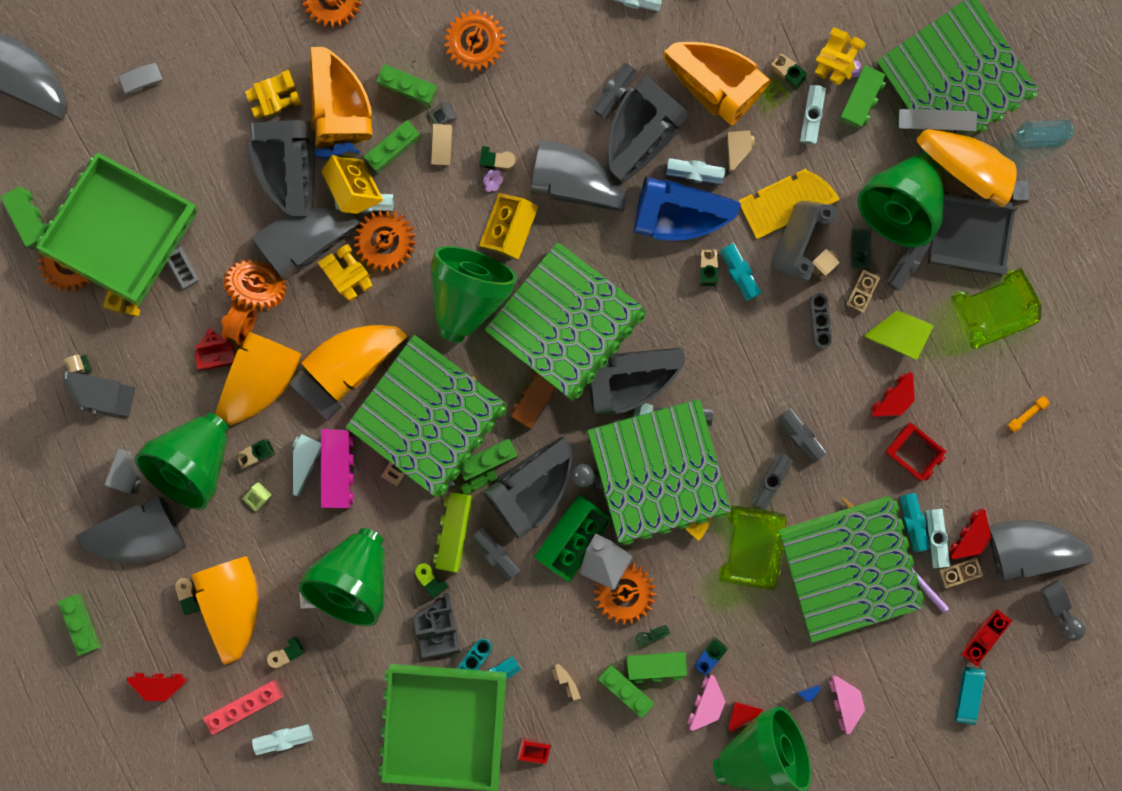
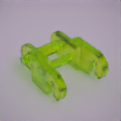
(779, 89)

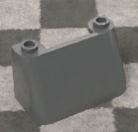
(789, 253)

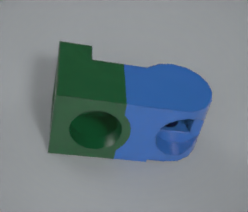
(710, 656)

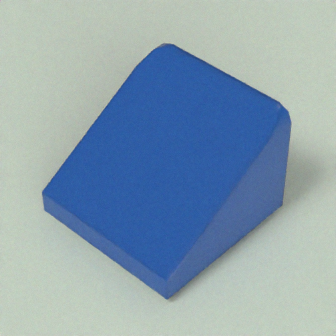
(809, 693)

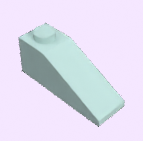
(304, 458)

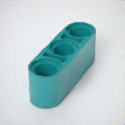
(476, 654)
(969, 695)

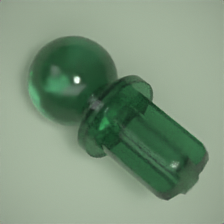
(643, 639)

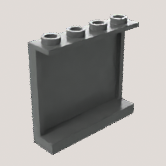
(973, 235)

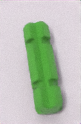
(479, 482)

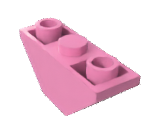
(848, 703)
(708, 704)

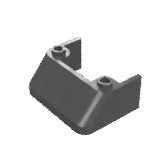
(99, 394)

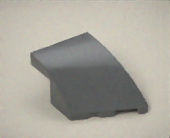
(437, 629)

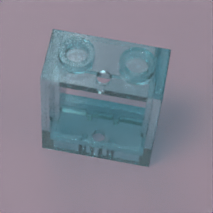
(1044, 133)

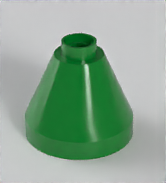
(905, 201)
(467, 289)
(186, 460)
(349, 580)
(766, 756)

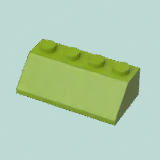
(454, 532)

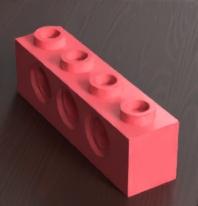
(243, 707)

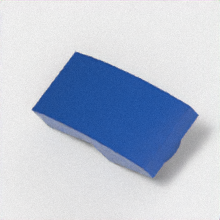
(343, 150)

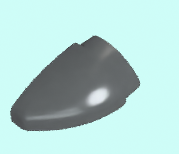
(29, 78)
(642, 128)
(284, 163)
(575, 178)
(303, 238)
(634, 379)
(532, 488)
(135, 534)
(1034, 548)

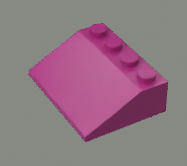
(336, 468)

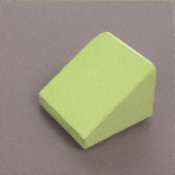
(257, 496)

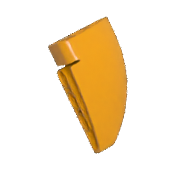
(717, 77)
(337, 101)
(972, 163)
(352, 356)
(256, 378)
(229, 605)

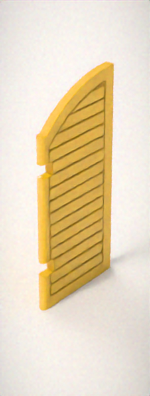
(777, 201)

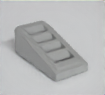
(187, 264)

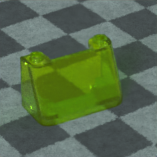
(998, 310)
(754, 548)

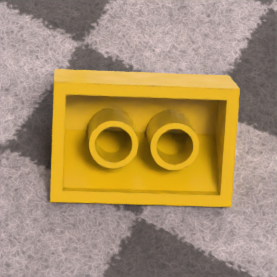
(351, 184)
(508, 225)

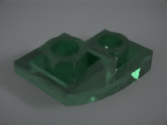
(861, 248)

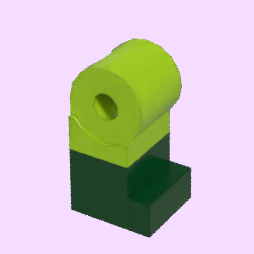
(425, 575)

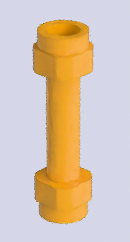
(1016, 424)

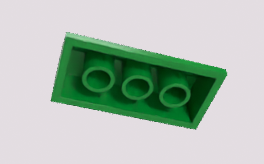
(568, 541)

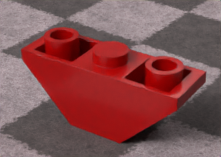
(896, 399)
(973, 537)
(985, 637)
(157, 687)

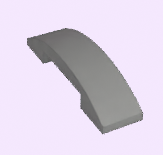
(937, 119)

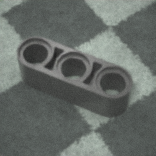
(820, 312)
(314, 394)

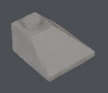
(124, 473)
(605, 562)

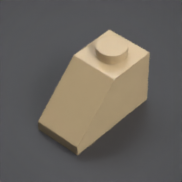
(738, 147)
(825, 263)

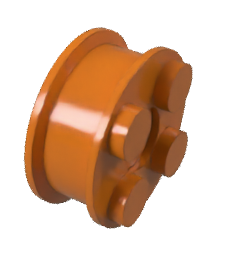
(238, 322)

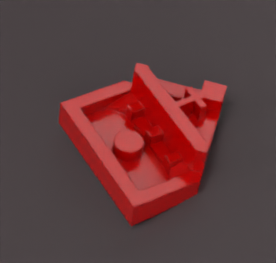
(213, 352)

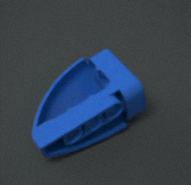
(680, 211)

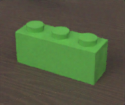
(407, 85)
(863, 97)
(392, 147)
(24, 215)
(488, 459)
(79, 624)
(656, 666)
(626, 691)

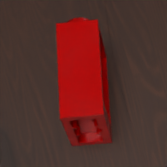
(901, 438)

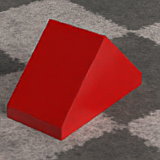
(741, 714)
(533, 751)

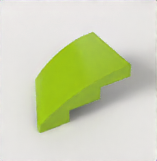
(901, 334)

